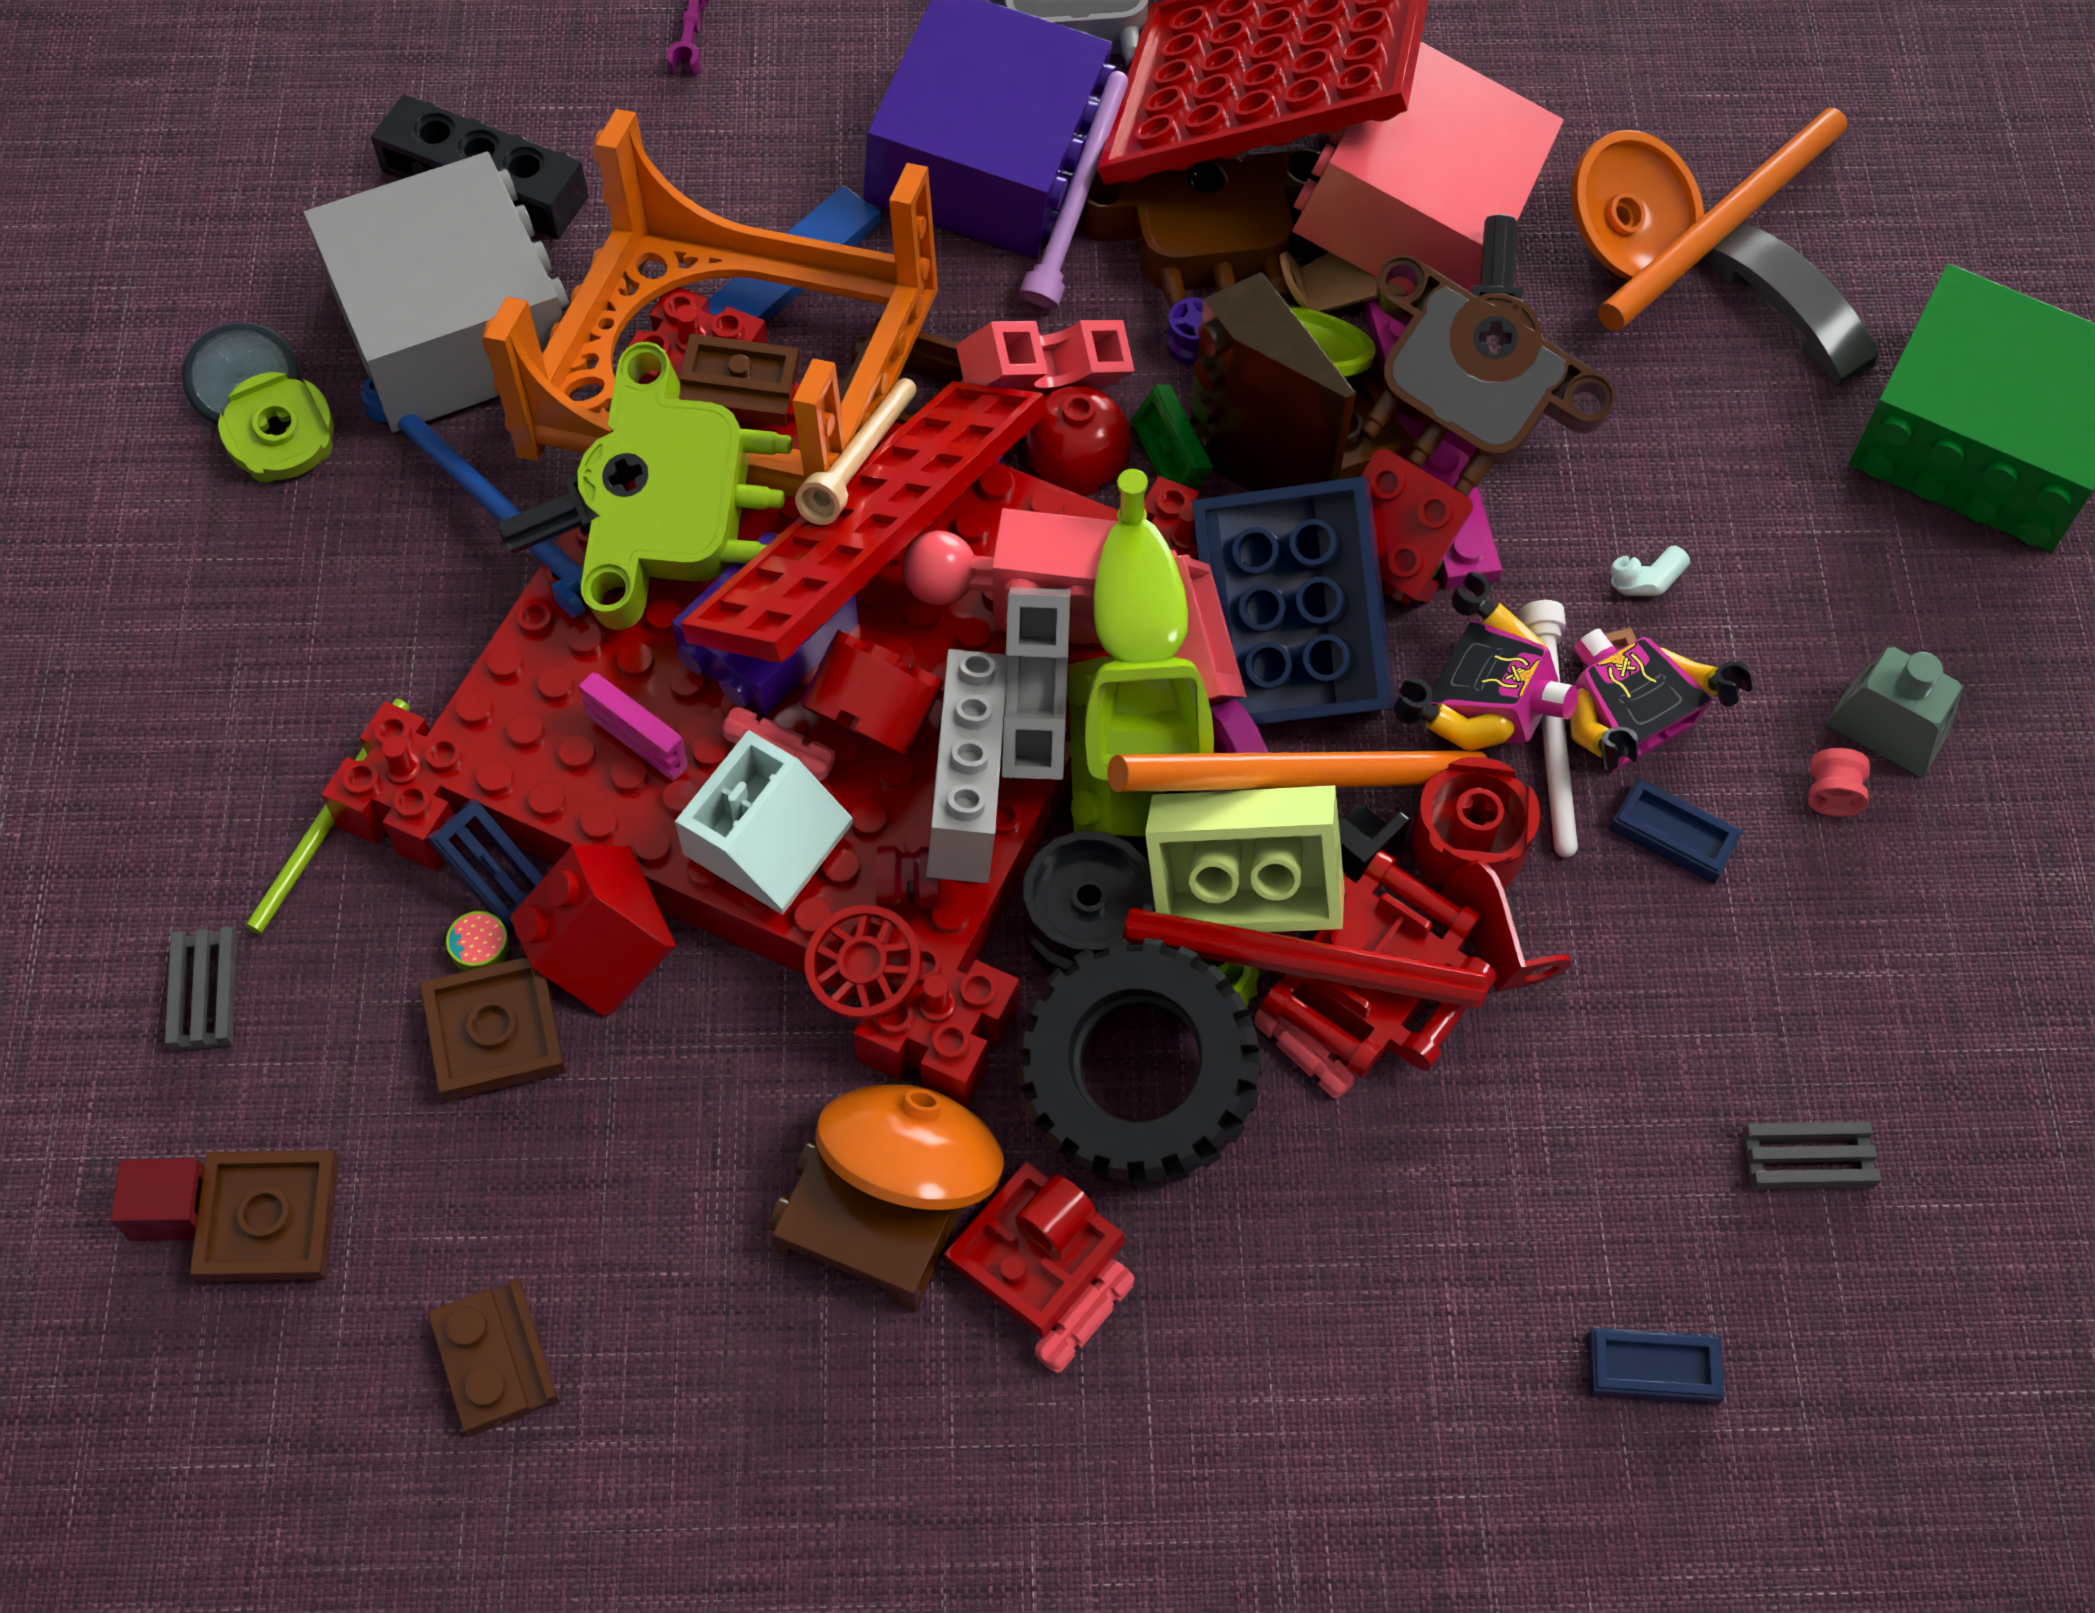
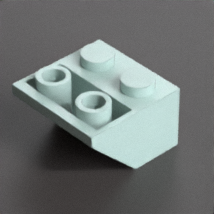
(762, 822)

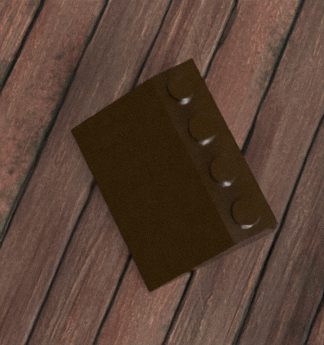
(1266, 392)

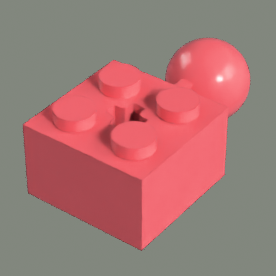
(1029, 553)

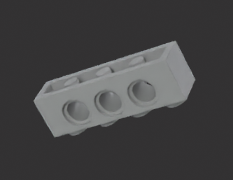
(968, 767)

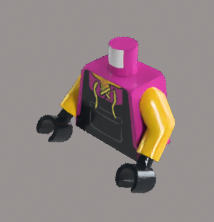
(1493, 682)
(1643, 696)

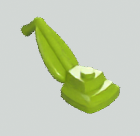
(1146, 695)

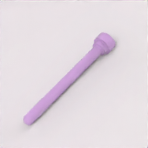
(1044, 283)

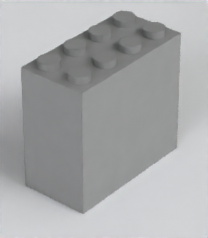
(425, 272)

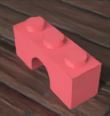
(1019, 359)

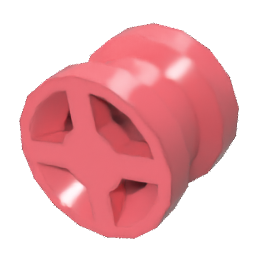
(1839, 782)

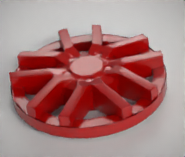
(863, 962)

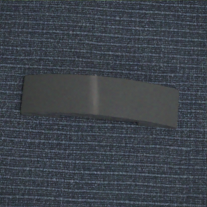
(1802, 294)

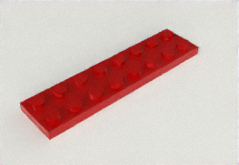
(891, 499)

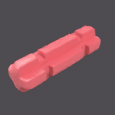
(814, 756)
(1308, 1054)
(1084, 1316)

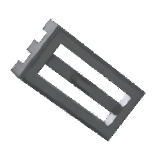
(201, 944)
(1827, 1132)

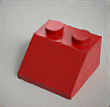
(594, 926)

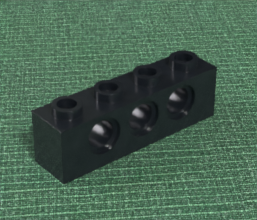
(425, 137)

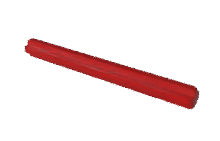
(1309, 958)

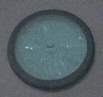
(229, 357)

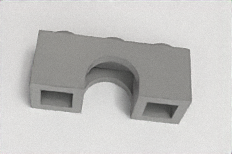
(1036, 683)

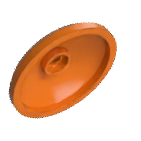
(1632, 200)
(909, 1147)

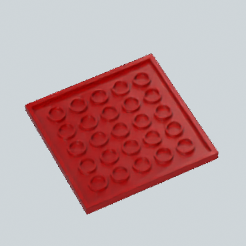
(1258, 75)

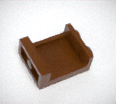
(859, 1232)

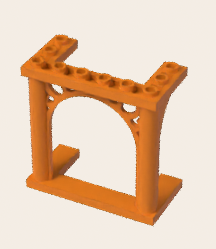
(665, 226)

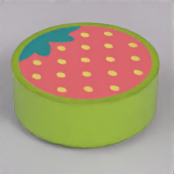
(477, 941)

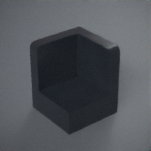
(1365, 835)

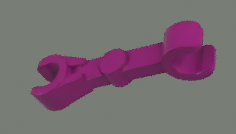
(685, 48)

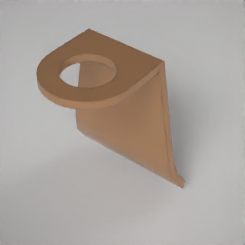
(1330, 283)

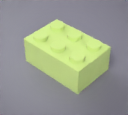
(1249, 858)

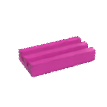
(634, 726)

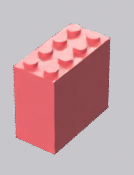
(1428, 174)

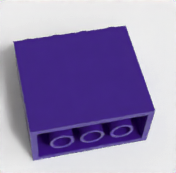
(994, 115)

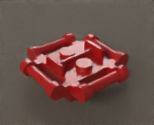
(1369, 1022)

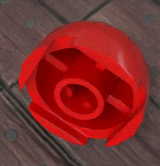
(1079, 440)

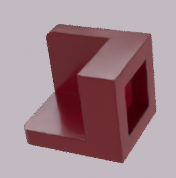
(158, 1198)

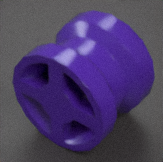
(1184, 318)

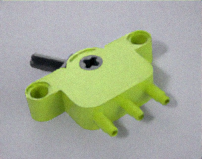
(687, 497)

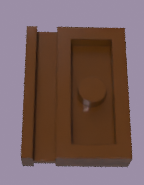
(742, 376)
(493, 1357)

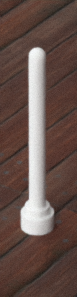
(1548, 623)

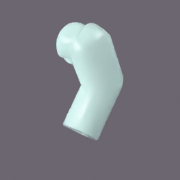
(1637, 580)

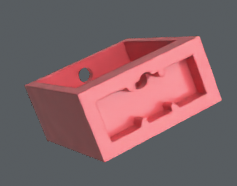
(1208, 637)

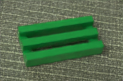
(1177, 438)

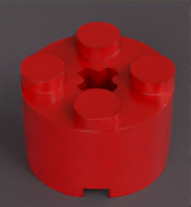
(872, 693)
(1474, 814)

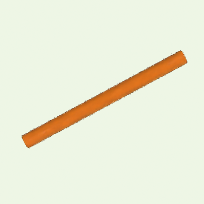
(1721, 220)
(1277, 770)

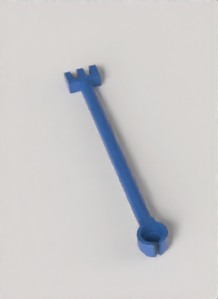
(568, 588)

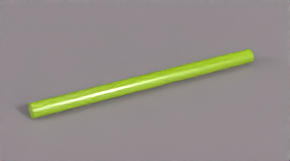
(298, 861)

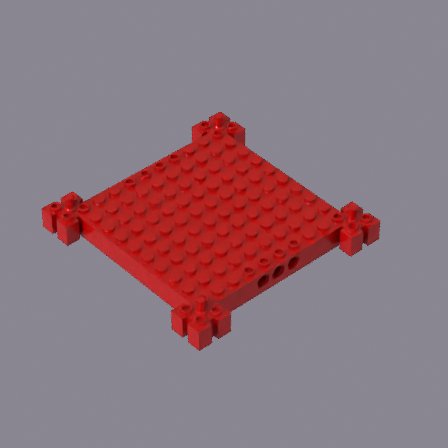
(561, 780)

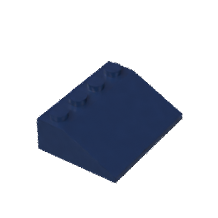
(1301, 598)

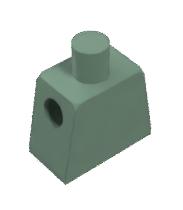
(1900, 708)

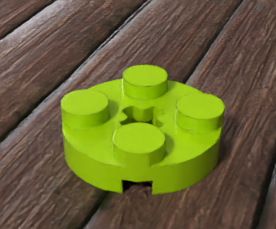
(283, 455)

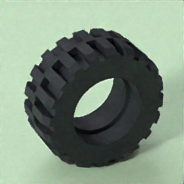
(1089, 995)

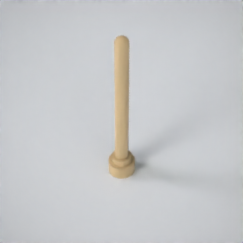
(825, 493)

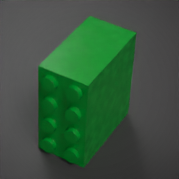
(1991, 410)

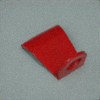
(1496, 935)

